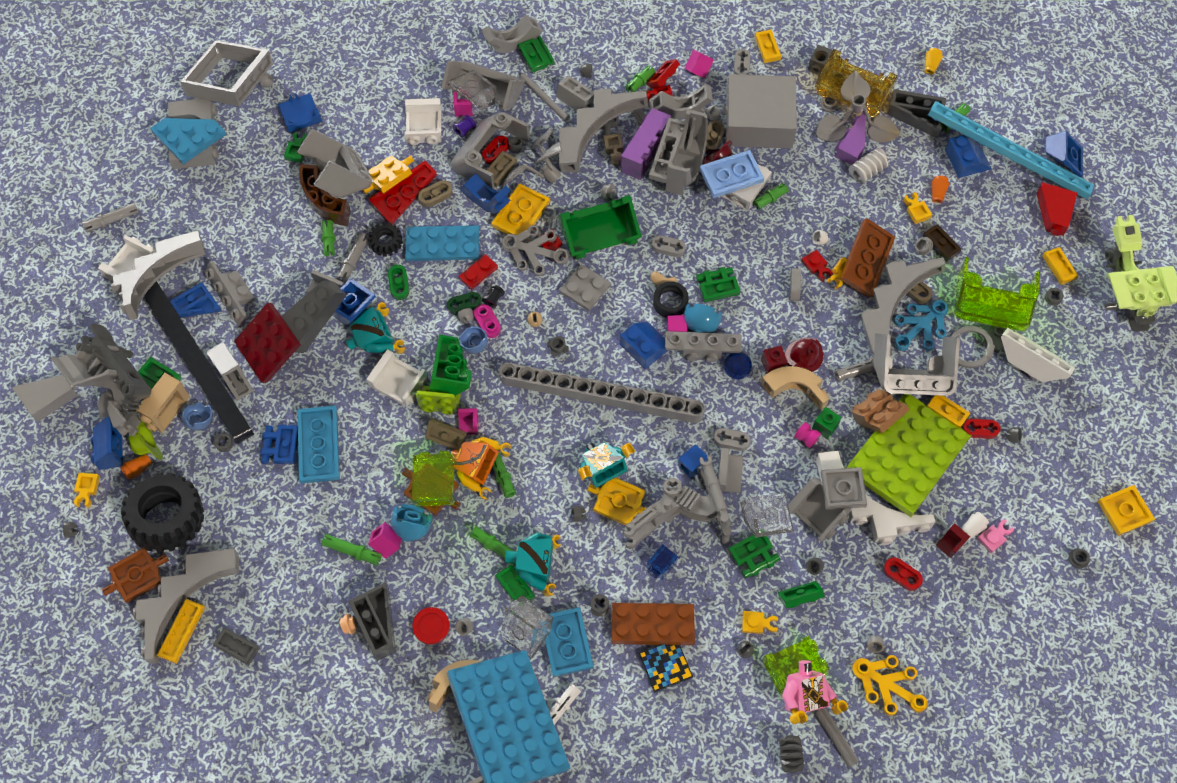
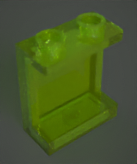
(433, 479)
(787, 662)

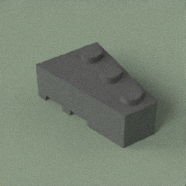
(914, 110)
(375, 620)

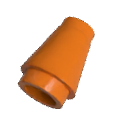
(939, 188)
(136, 466)

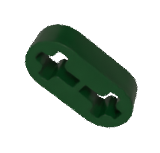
(463, 302)

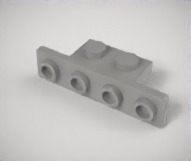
(231, 290)
(703, 345)

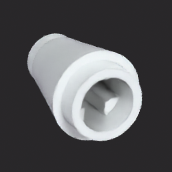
(975, 524)

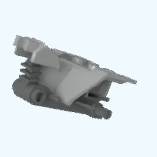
(106, 365)

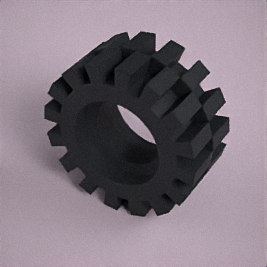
(390, 247)

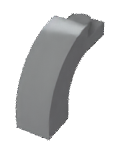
(508, 40)
(678, 106)

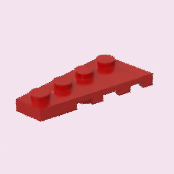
(402, 195)

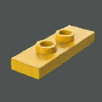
(181, 631)

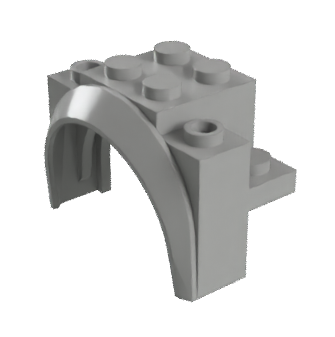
(680, 159)

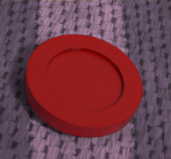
(431, 625)

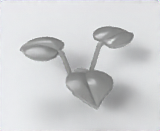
(857, 91)
(548, 169)

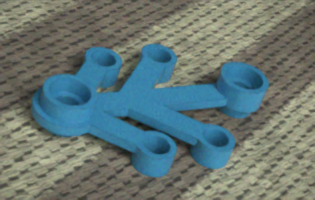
(923, 323)

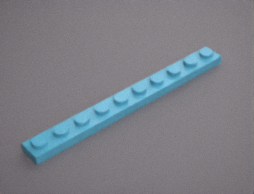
(1011, 150)

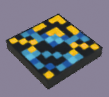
(665, 666)

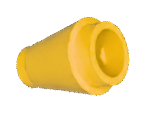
(933, 59)

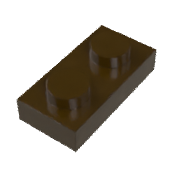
(942, 242)

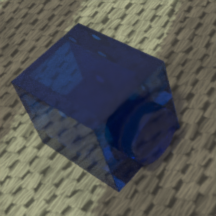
(661, 562)

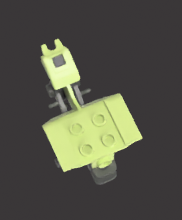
(1137, 289)

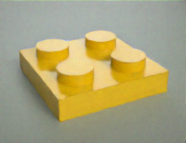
(1126, 510)

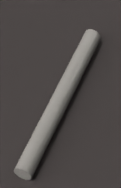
(544, 97)

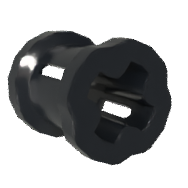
(493, 296)

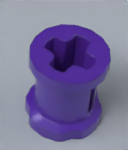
(464, 126)

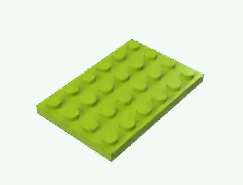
(909, 456)

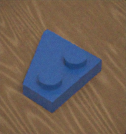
(195, 302)

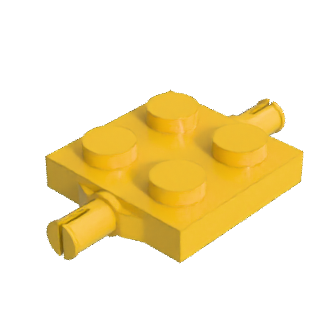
(389, 173)
(618, 500)

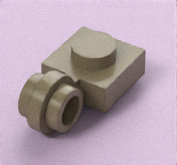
(614, 144)

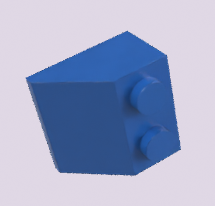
(966, 156)
(354, 303)
(643, 343)
(106, 445)

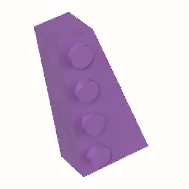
(644, 144)

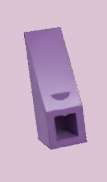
(854, 141)

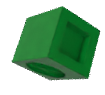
(827, 422)

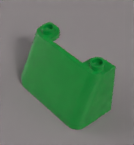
(600, 227)

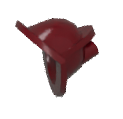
(719, 154)
(805, 353)

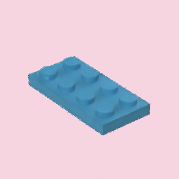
(442, 243)
(318, 444)

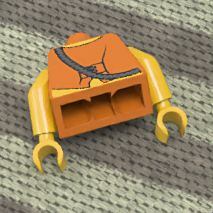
(475, 462)

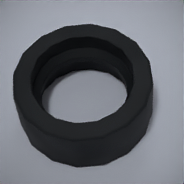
(670, 287)

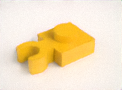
(917, 210)
(837, 270)
(85, 486)
(755, 622)

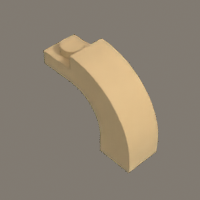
(795, 378)
(442, 686)

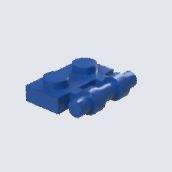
(285, 445)

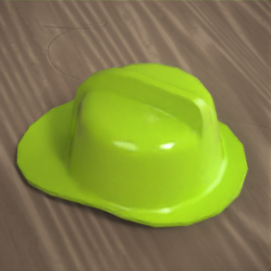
(144, 442)

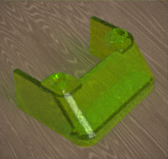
(995, 305)

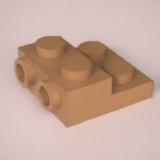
(879, 411)

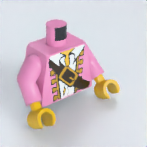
(809, 692)

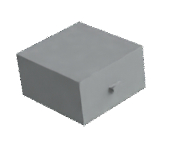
(761, 111)

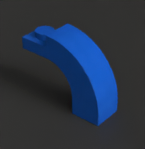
(485, 196)

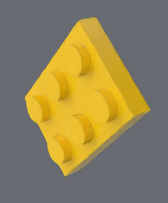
(521, 212)

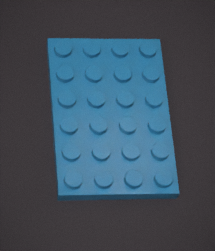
(508, 720)

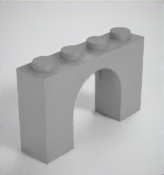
(194, 110)

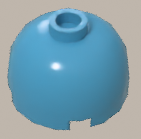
(702, 318)
(410, 522)

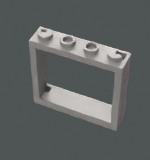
(260, 64)

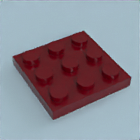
(267, 343)

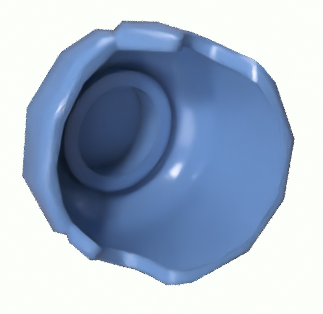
(477, 336)
(192, 413)

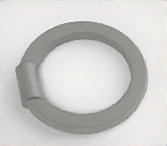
(989, 350)

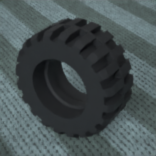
(156, 491)

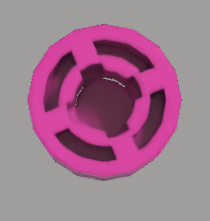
(808, 436)

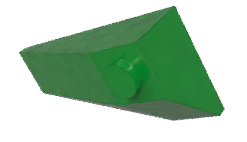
(450, 368)

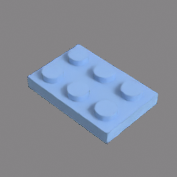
(731, 174)

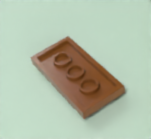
(867, 258)
(653, 624)

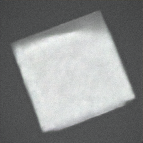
(435, 724)

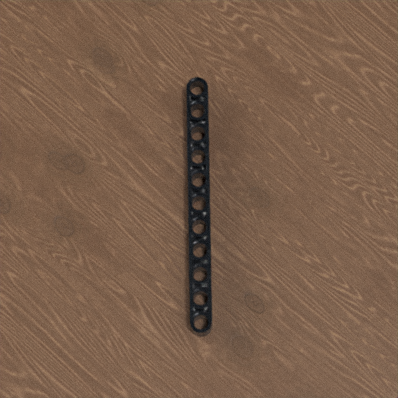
(198, 364)

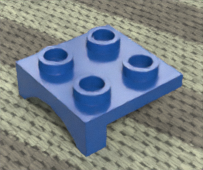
(299, 112)

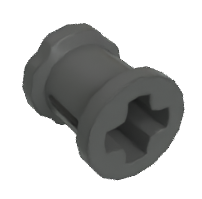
(599, 598)

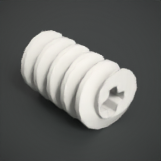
(869, 165)

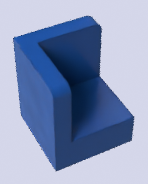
(690, 461)

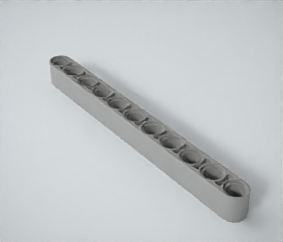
(594, 386)

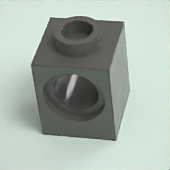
(819, 59)

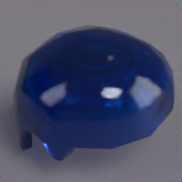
(737, 365)

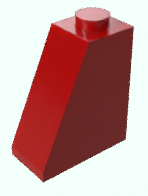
(1056, 207)

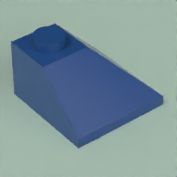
(1065, 151)

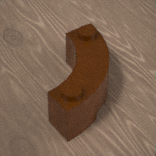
(322, 202)

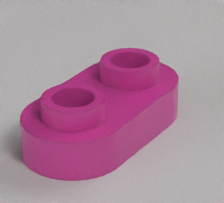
(486, 320)

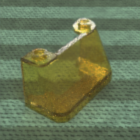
(836, 72)

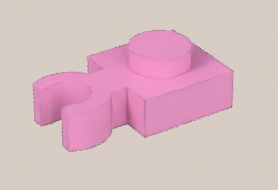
(993, 537)

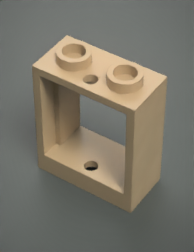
(163, 404)

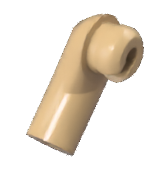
(658, 278)

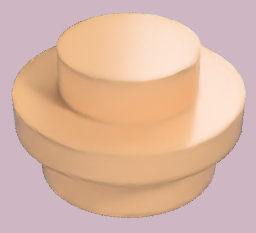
(348, 624)

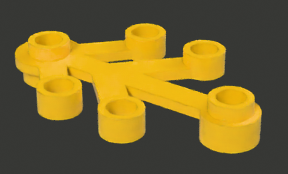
(886, 683)

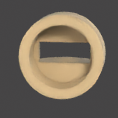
(530, 319)

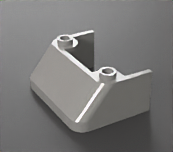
(507, 86)
(469, 159)
(339, 165)
(937, 380)

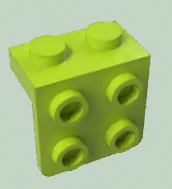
(437, 402)

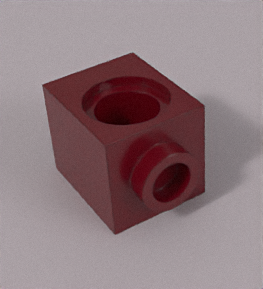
(773, 358)

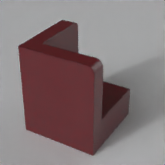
(952, 540)

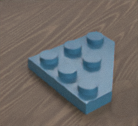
(187, 136)

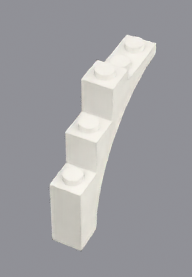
(883, 520)

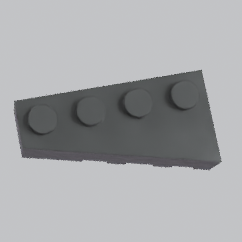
(313, 312)

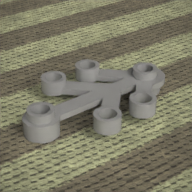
(532, 248)

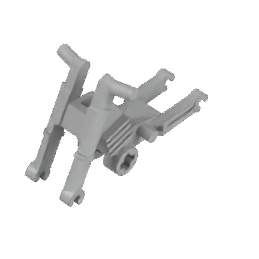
(683, 502)

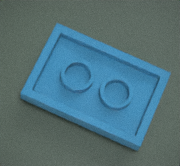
(568, 643)

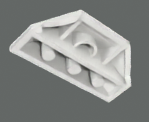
(1033, 358)

